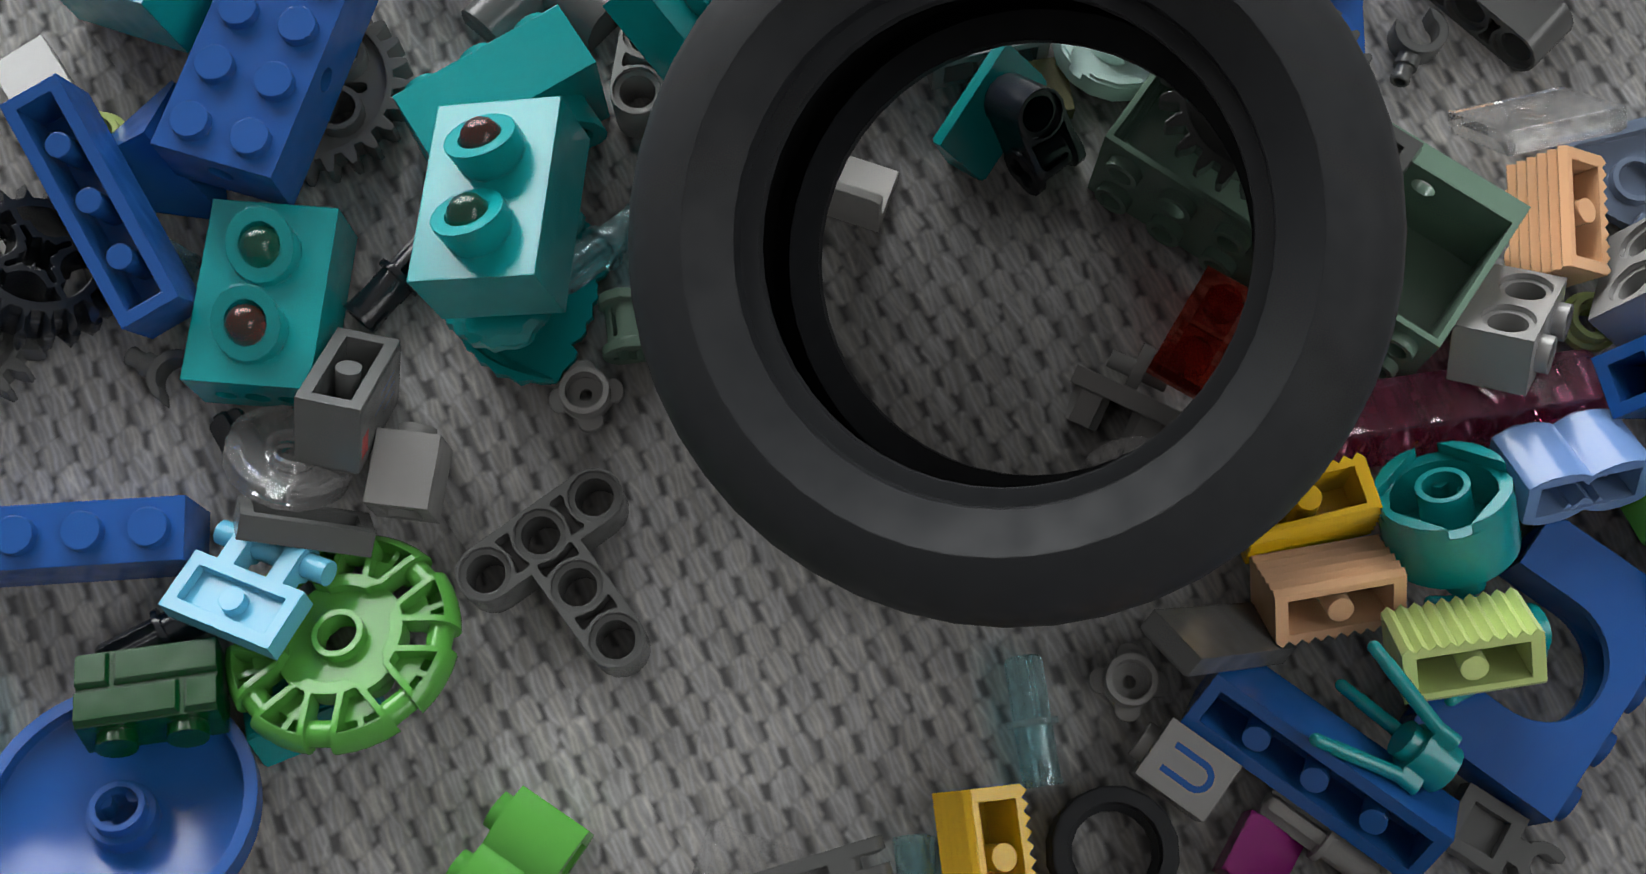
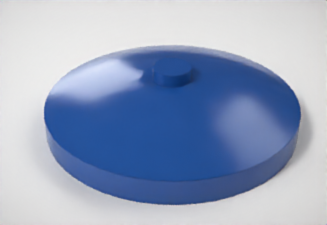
(127, 814)

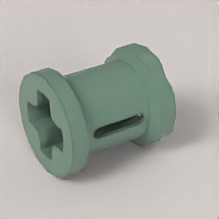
(621, 328)

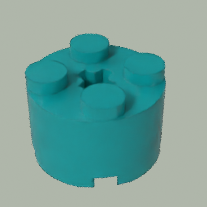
(1450, 516)

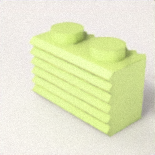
(1467, 644)

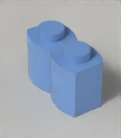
(1572, 465)

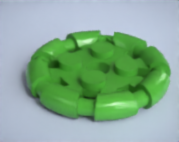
(362, 669)

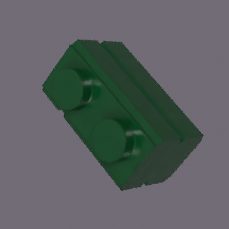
(151, 697)

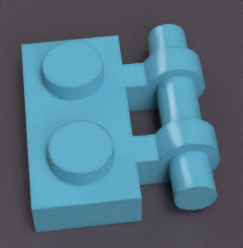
(243, 605)

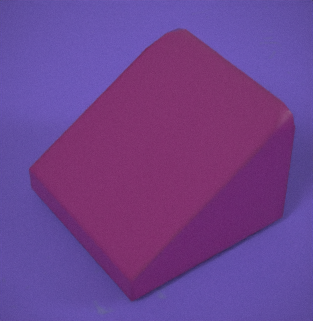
(1257, 848)

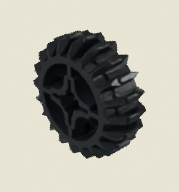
(33, 299)

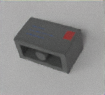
(346, 400)

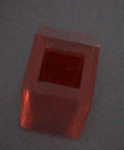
(1200, 333)

